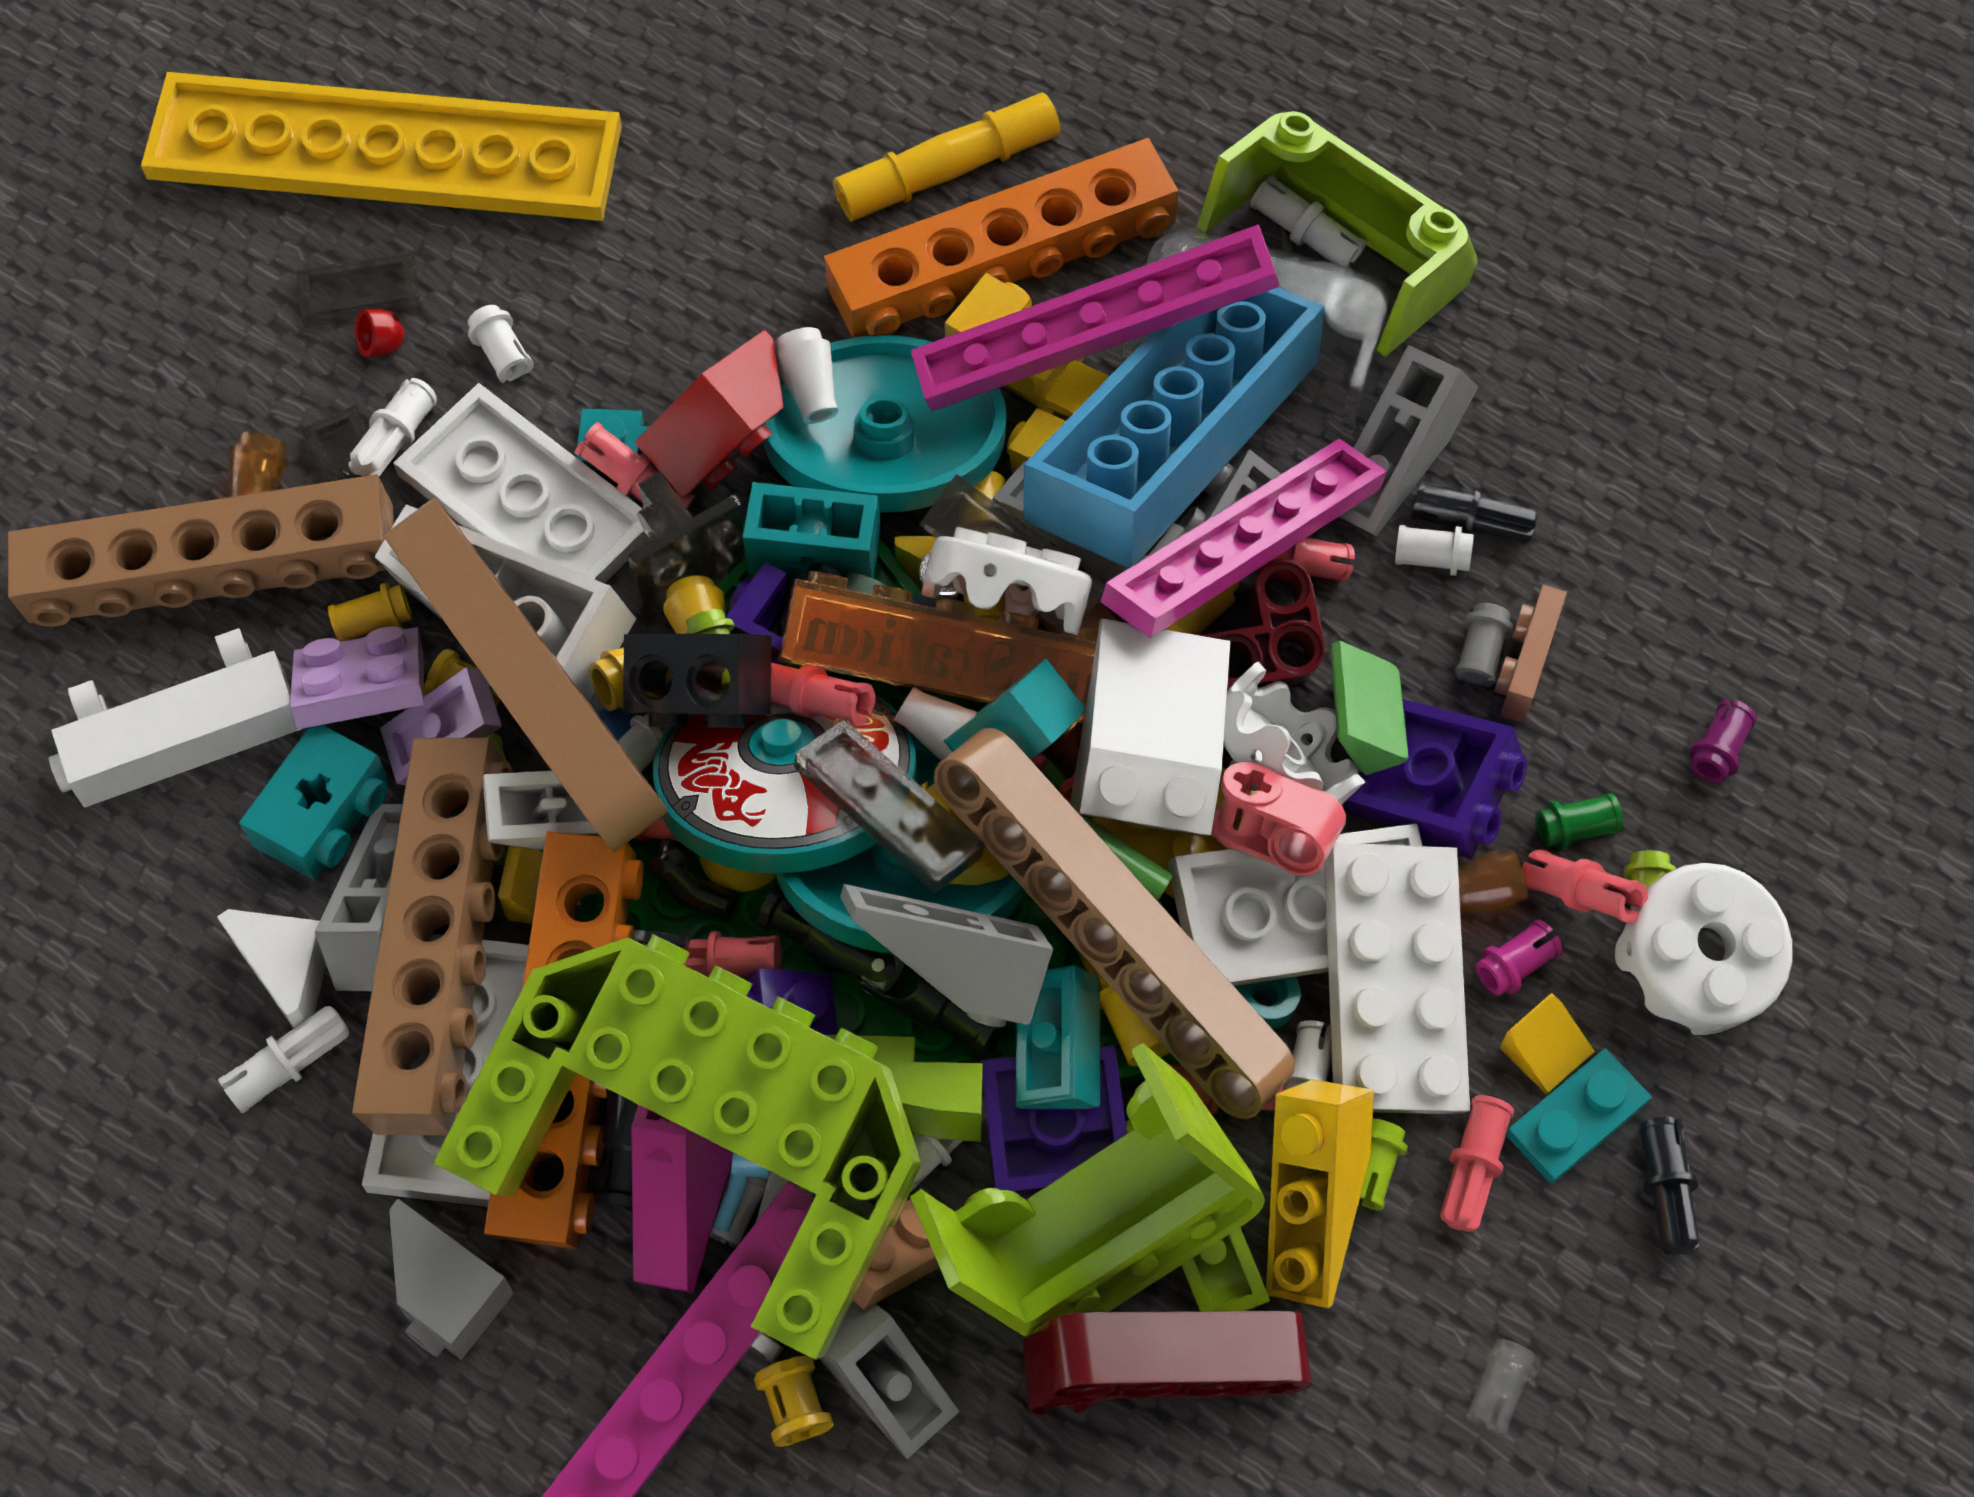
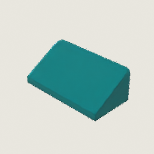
(1061, 1045)

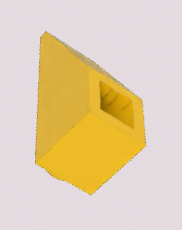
(1315, 1186)

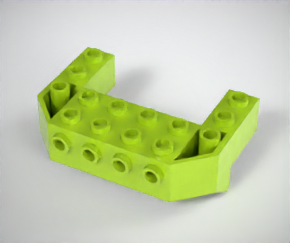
(724, 1071)

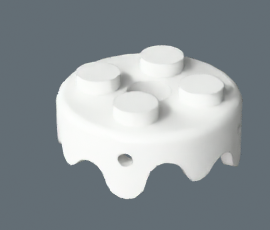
(995, 563)
(1273, 733)
(1674, 972)

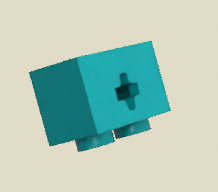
(811, 526)
(316, 771)

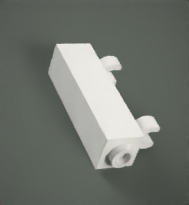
(173, 728)

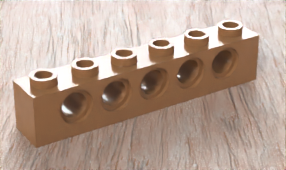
(172, 538)
(426, 1099)

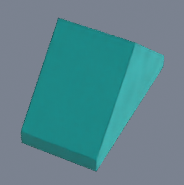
(1029, 712)

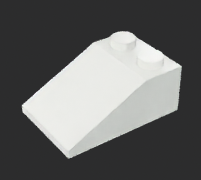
(1153, 729)

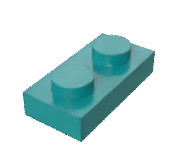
(1578, 1116)

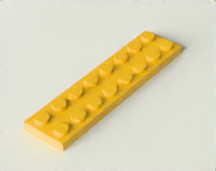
(383, 146)

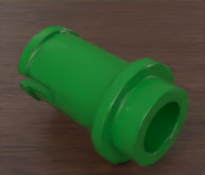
(1577, 821)

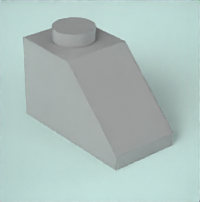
(442, 1285)
(888, 1378)

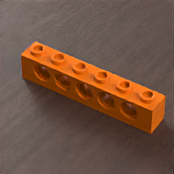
(1017, 216)
(569, 871)

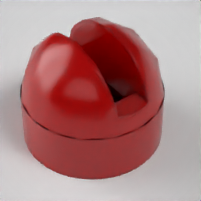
(378, 332)

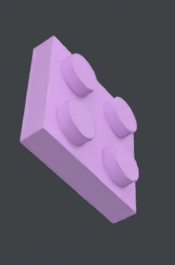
(357, 676)

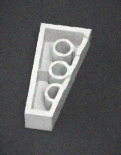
(567, 609)

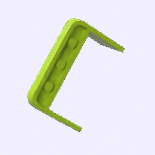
(1360, 197)
(1105, 1223)

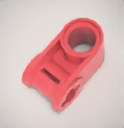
(1280, 821)

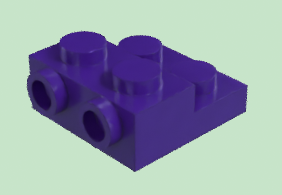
(1450, 779)
(1042, 1145)

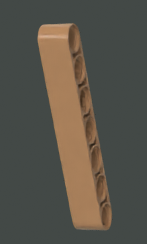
(526, 675)
(1115, 922)

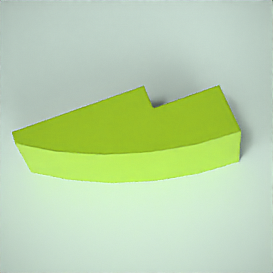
(936, 1096)

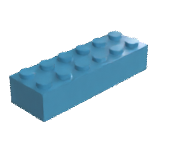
(1169, 423)

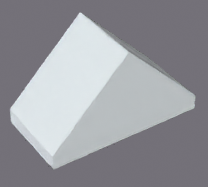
(528, 805)
(282, 956)

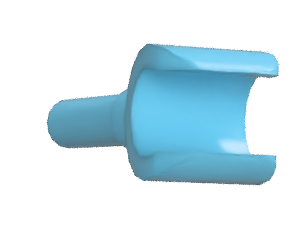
(740, 1170)

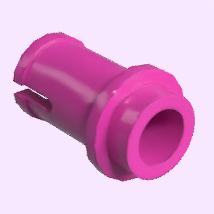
(1506, 966)

